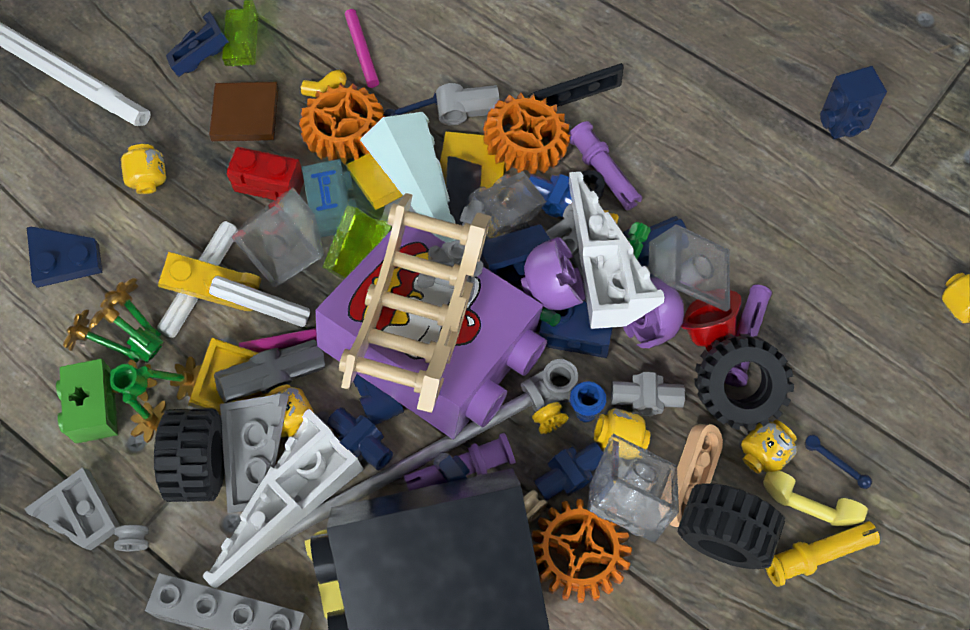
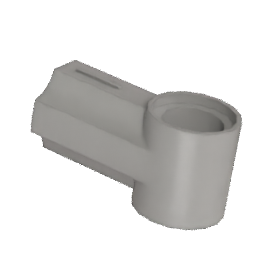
(458, 103)

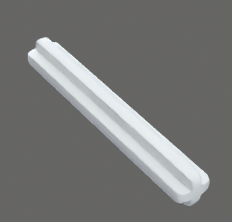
(183, 303)

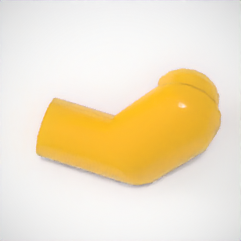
(332, 79)

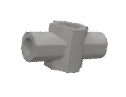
(647, 394)

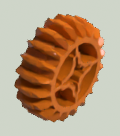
(336, 115)
(523, 143)
(596, 556)

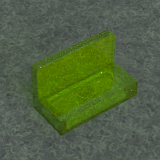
(242, 35)
(354, 241)

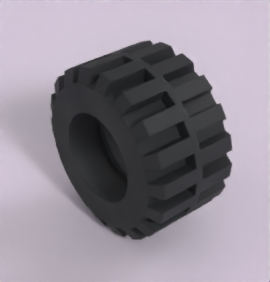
(764, 401)
(189, 455)
(731, 526)

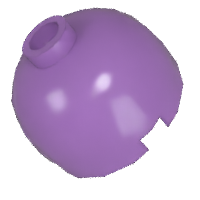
(552, 277)
(660, 323)

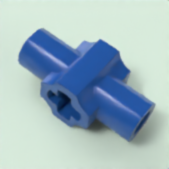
(555, 192)

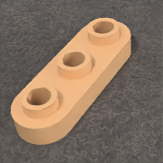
(697, 462)

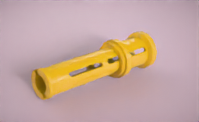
(805, 557)

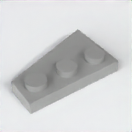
(250, 444)

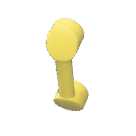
(846, 513)

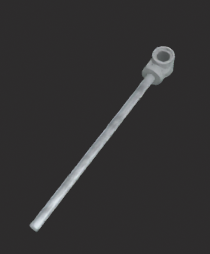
(537, 394)

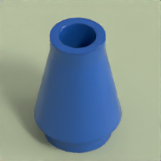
(587, 400)

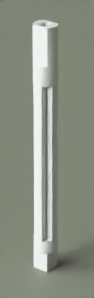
(73, 77)

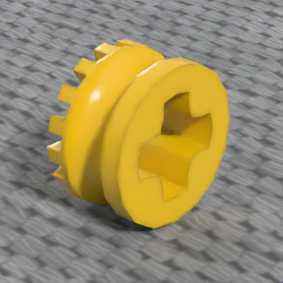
(549, 417)

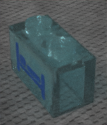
(328, 194)

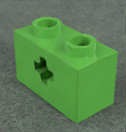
(86, 401)

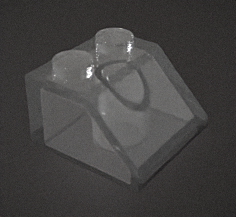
(281, 238)
(692, 265)
(634, 489)

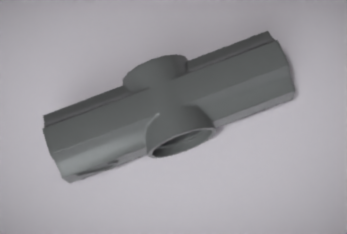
(269, 370)

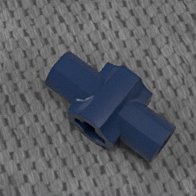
(360, 438)
(569, 471)

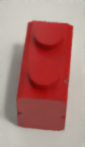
(264, 173)

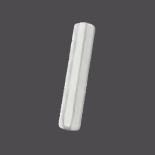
(259, 301)

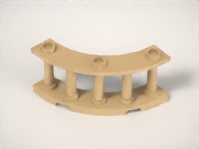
(450, 316)

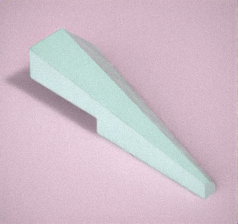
(407, 156)

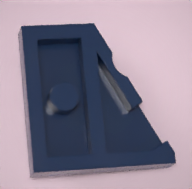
(196, 47)
(61, 256)

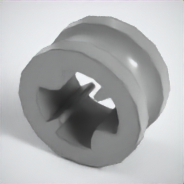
(131, 538)

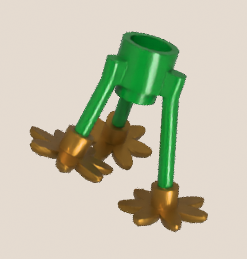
(143, 343)
(133, 382)

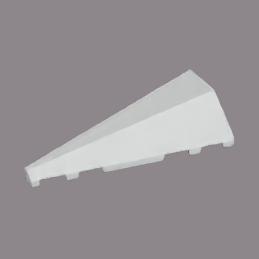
(614, 280)
(302, 479)

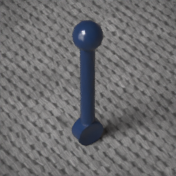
(390, 112)
(813, 443)

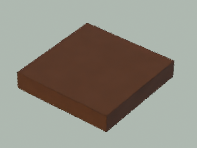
(244, 111)

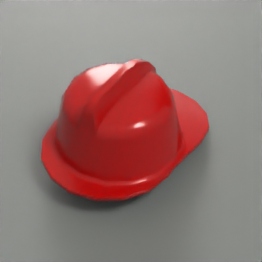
(709, 323)

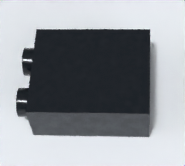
(434, 559)

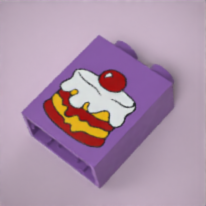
(493, 337)

